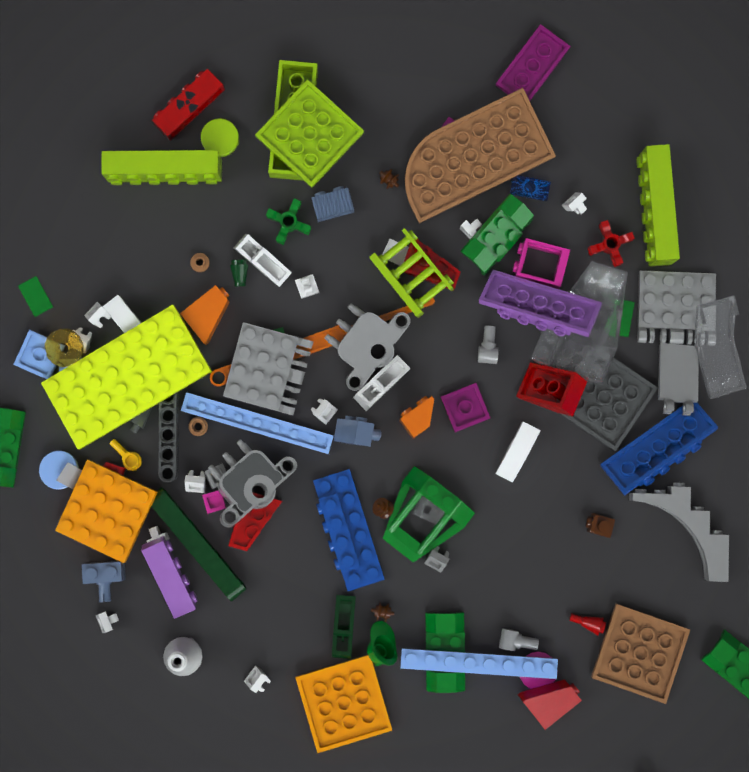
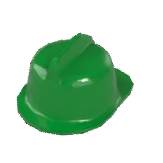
(382, 644)

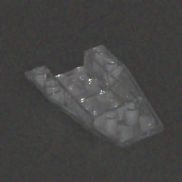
(591, 354)

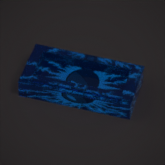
(530, 188)

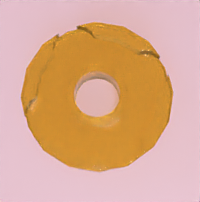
(74, 344)

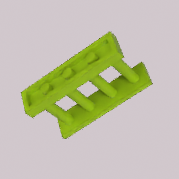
(405, 290)

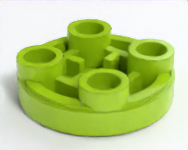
(221, 136)

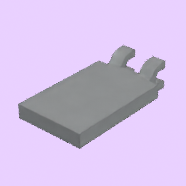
(678, 377)

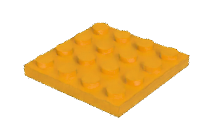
(106, 511)
(343, 703)

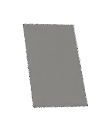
(69, 475)

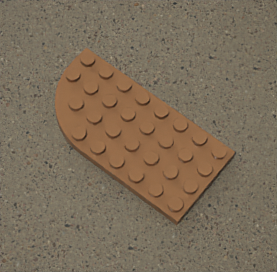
(475, 155)

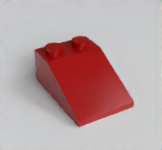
(552, 388)

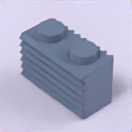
(332, 204)

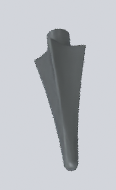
(140, 421)

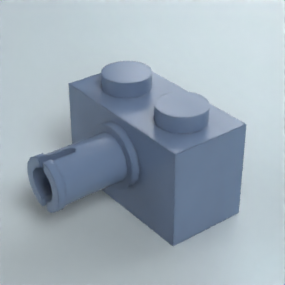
(356, 431)
(103, 575)

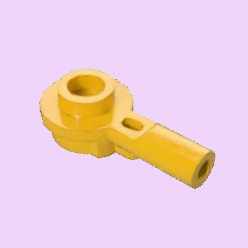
(131, 460)

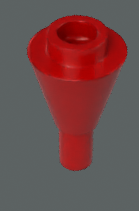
(593, 624)

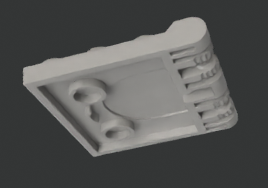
(670, 303)
(264, 366)

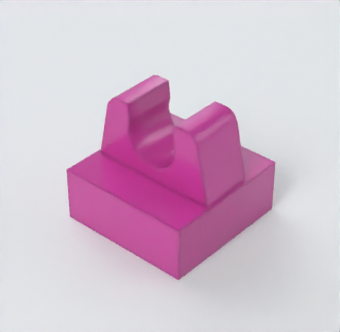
(214, 502)

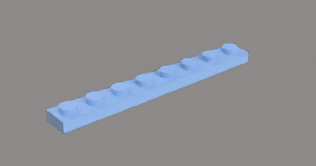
(257, 423)
(479, 663)

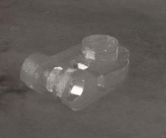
(434, 515)

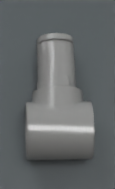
(488, 351)
(513, 640)

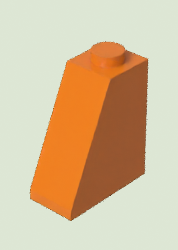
(206, 313)

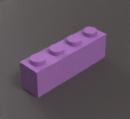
(169, 576)

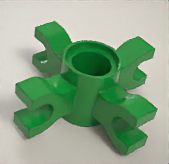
(275, 216)

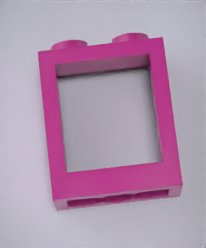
(560, 268)

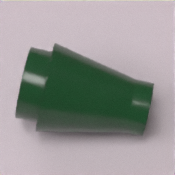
(239, 271)

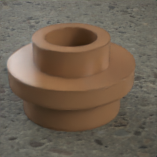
(204, 266)
(193, 422)

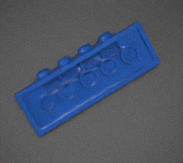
(658, 449)
(347, 530)

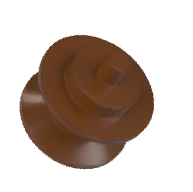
(389, 179)
(383, 508)
(382, 611)

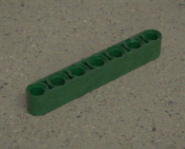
(197, 545)

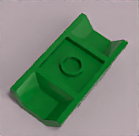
(498, 234)
(10, 441)
(445, 633)
(730, 661)

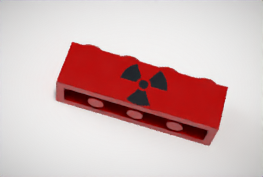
(188, 104)

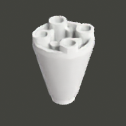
(188, 651)

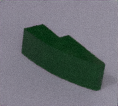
(343, 626)

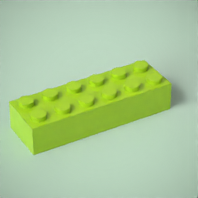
(290, 78)
(162, 166)
(658, 205)

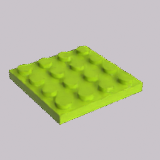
(309, 133)

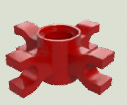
(607, 235)

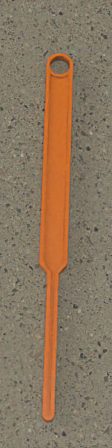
(319, 340)

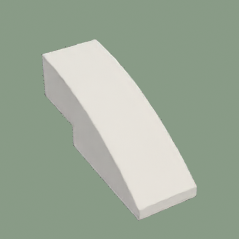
(262, 260)
(122, 314)
(381, 383)
(517, 451)

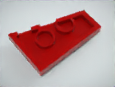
(442, 265)
(251, 524)

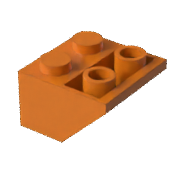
(419, 418)

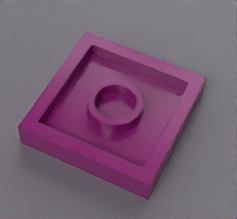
(465, 407)

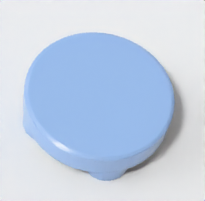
(52, 466)

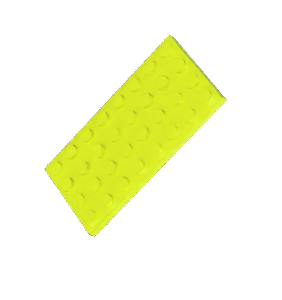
(126, 377)

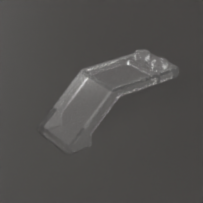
(717, 347)

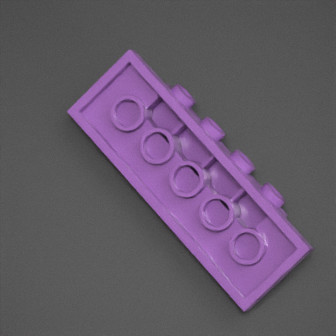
(540, 305)

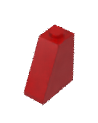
(550, 701)

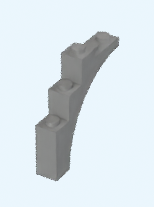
(712, 547)

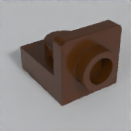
(600, 525)

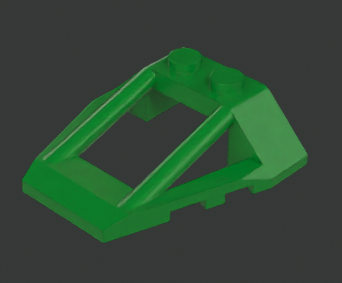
(440, 497)

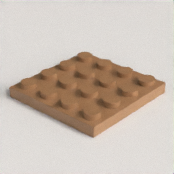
(640, 653)

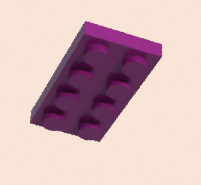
(533, 63)

